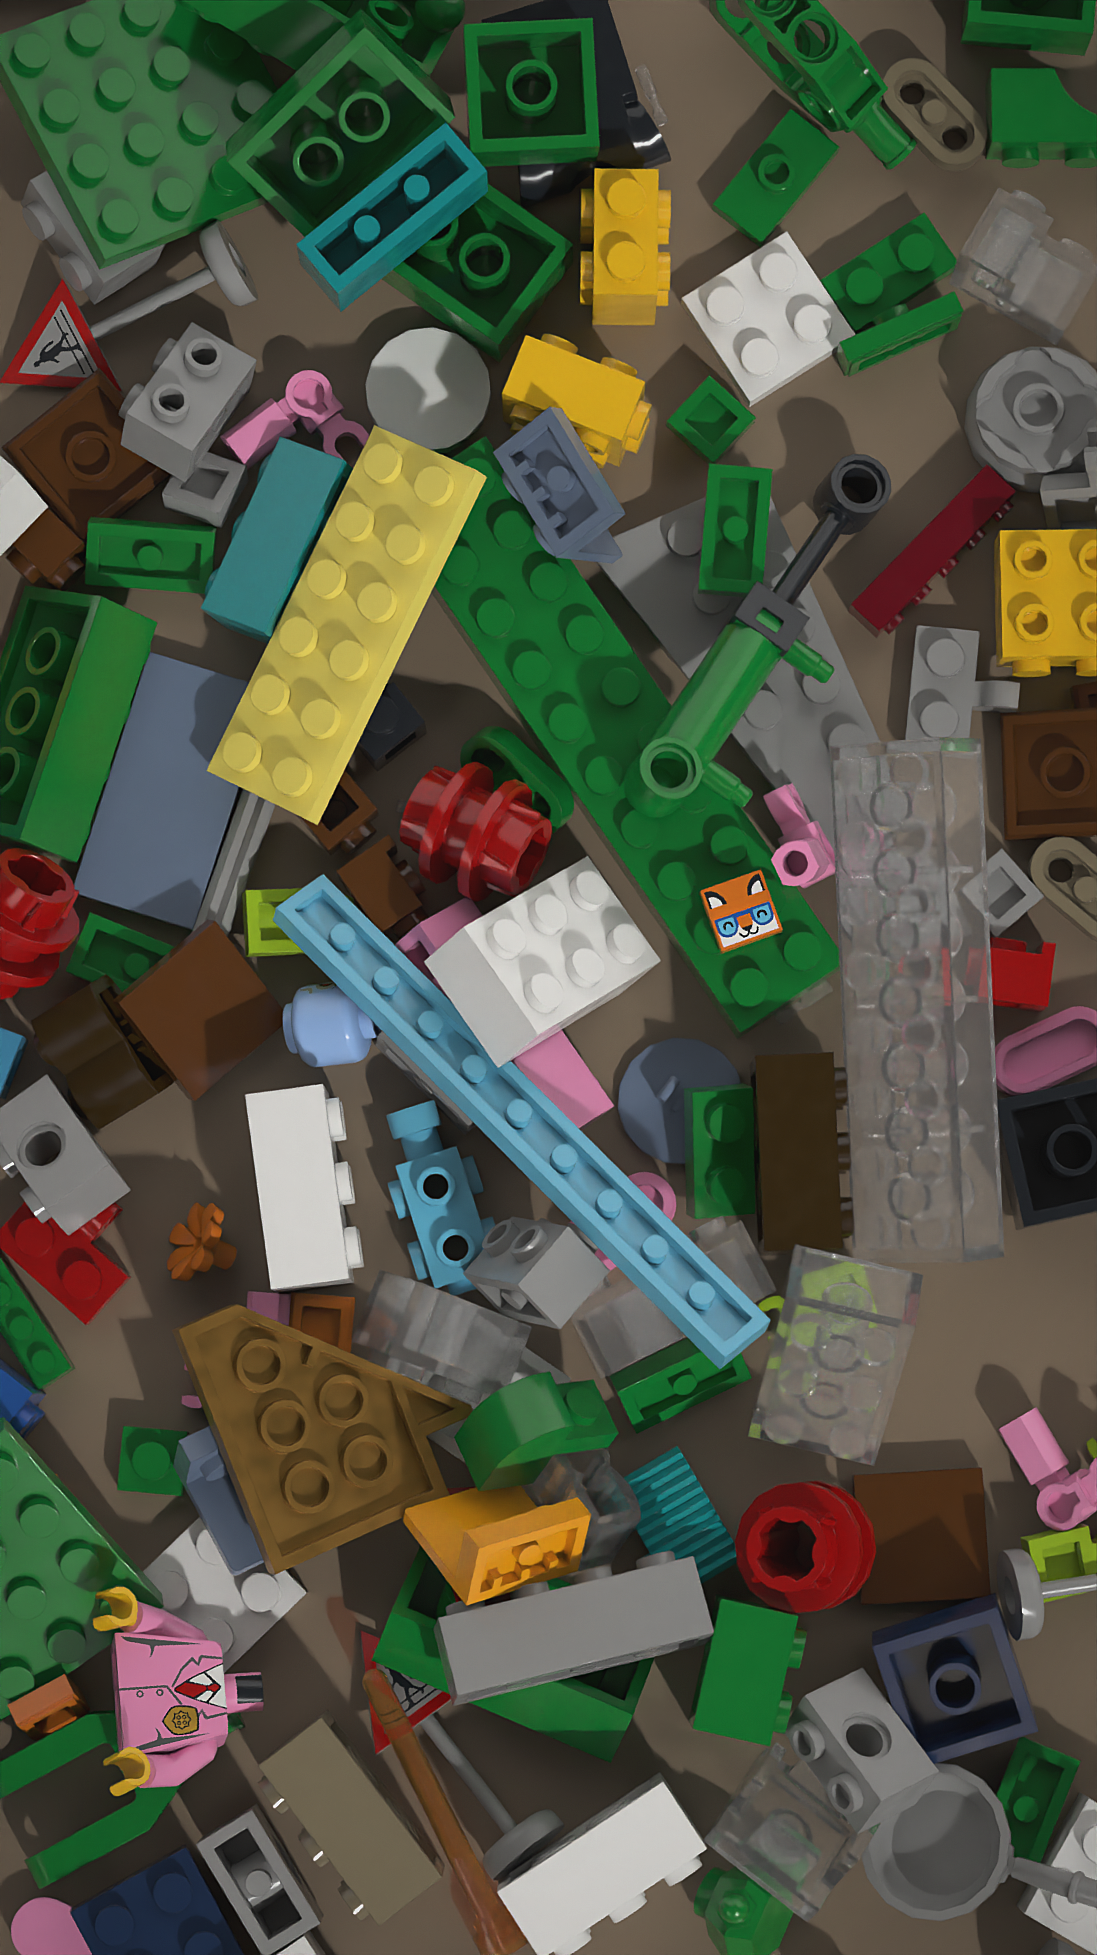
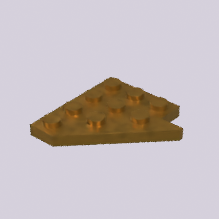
(312, 1432)

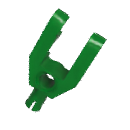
(825, 78)
(105, 1834)

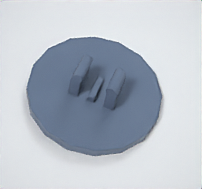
(654, 1093)

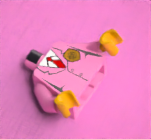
(168, 1694)

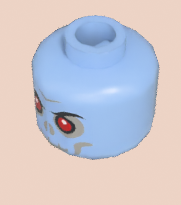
(327, 1026)

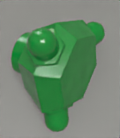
(740, 1913)

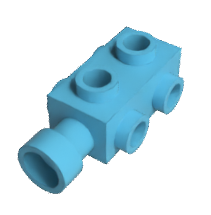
(441, 1217)

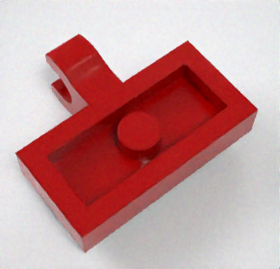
(63, 1264)

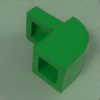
(528, 1423)

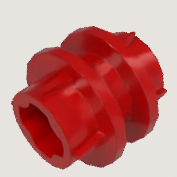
(467, 828)
(34, 919)
(770, 1538)

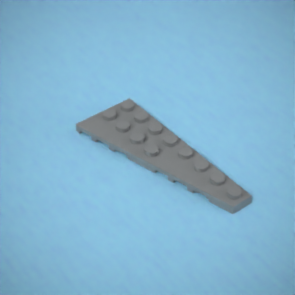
(793, 715)

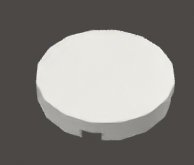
(429, 388)

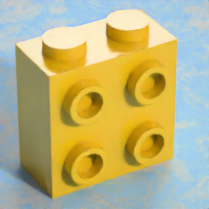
(625, 224)
(598, 398)
(1046, 600)

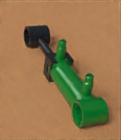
(747, 651)

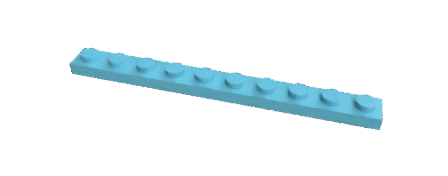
(522, 1122)

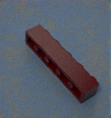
(933, 552)

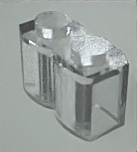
(603, 1493)

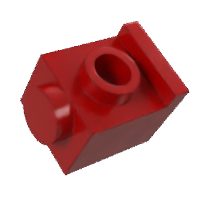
(1020, 977)

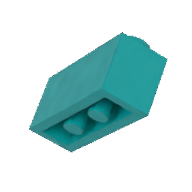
(393, 217)
(275, 538)

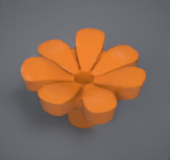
(199, 1243)

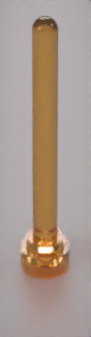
(494, 1924)

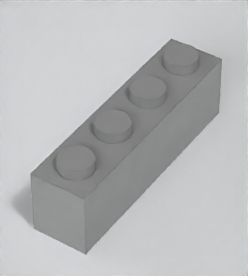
(573, 1628)

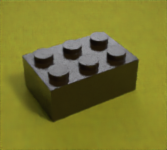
(800, 1153)

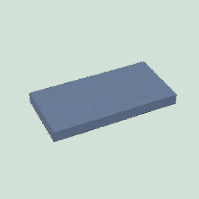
(160, 806)

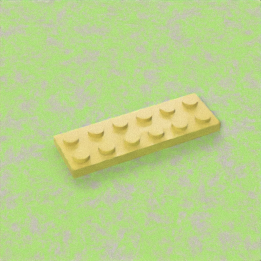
(346, 624)

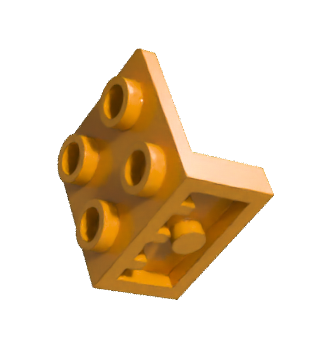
(499, 1539)

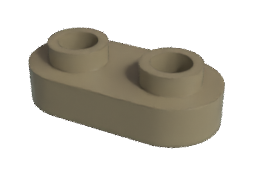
(935, 115)
(1077, 896)

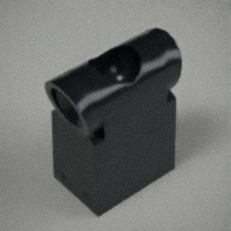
(625, 128)

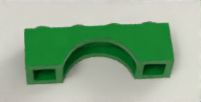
(1036, 120)

